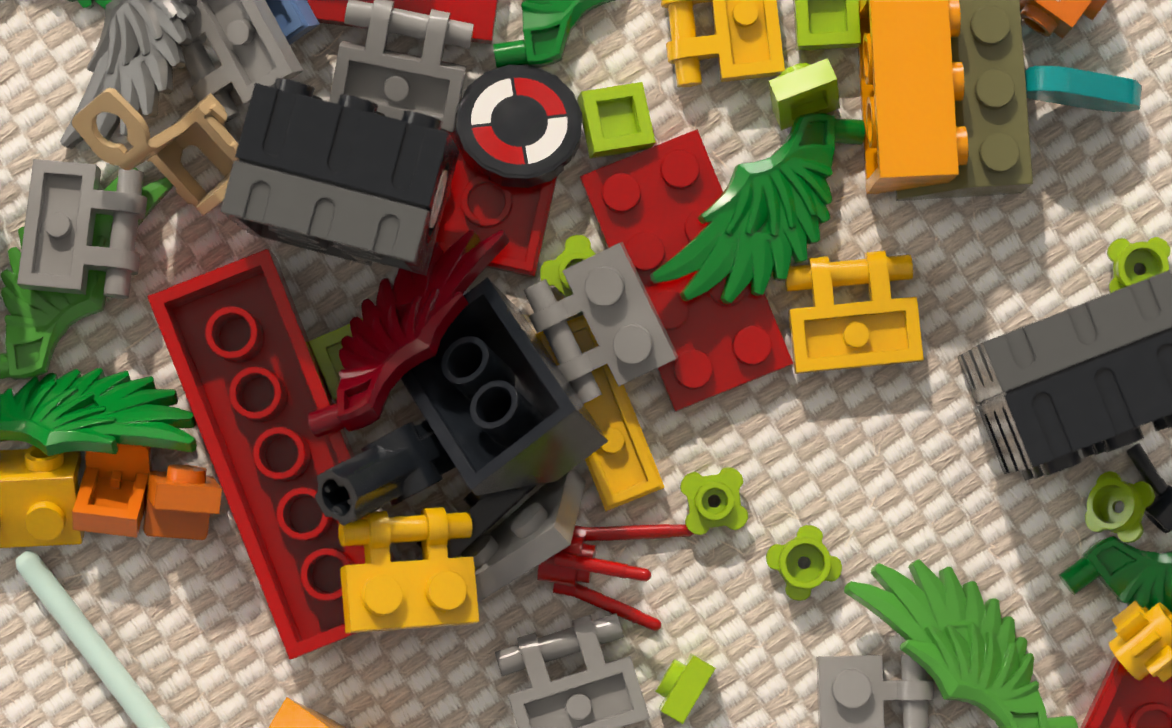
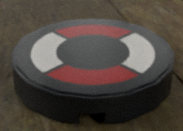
(518, 125)

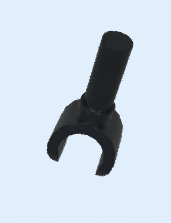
(1161, 509)

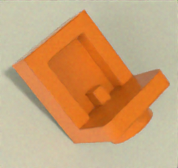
(1057, 17)
(113, 491)
(180, 502)

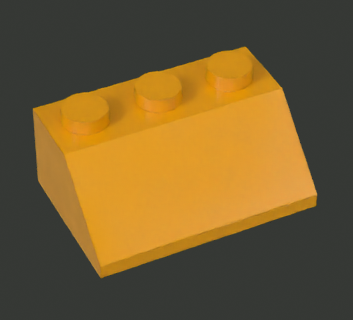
(910, 93)

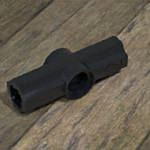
(383, 473)

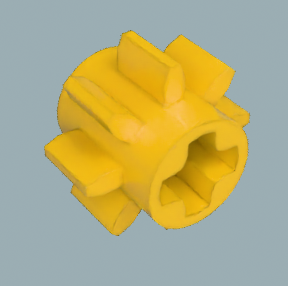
(1144, 640)

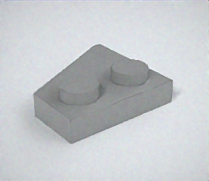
(528, 535)

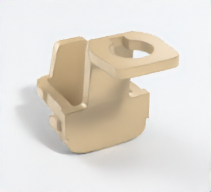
(199, 127)

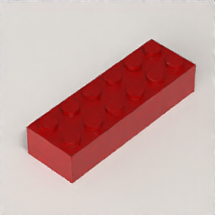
(251, 396)

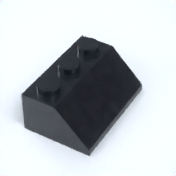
(501, 399)

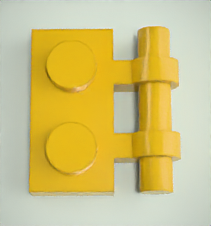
(744, 40)
(859, 332)
(408, 593)

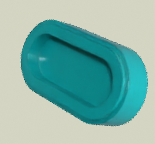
(1082, 89)

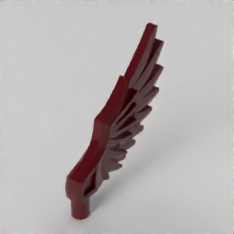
(402, 330)

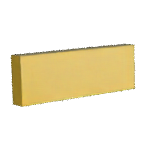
(624, 465)

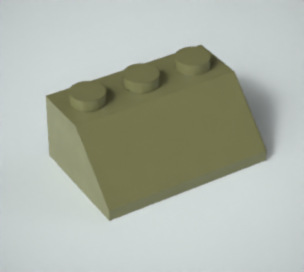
(992, 105)

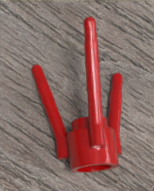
(579, 561)

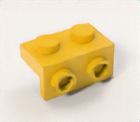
(38, 498)

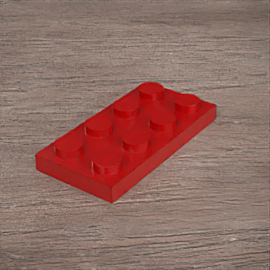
(654, 210)

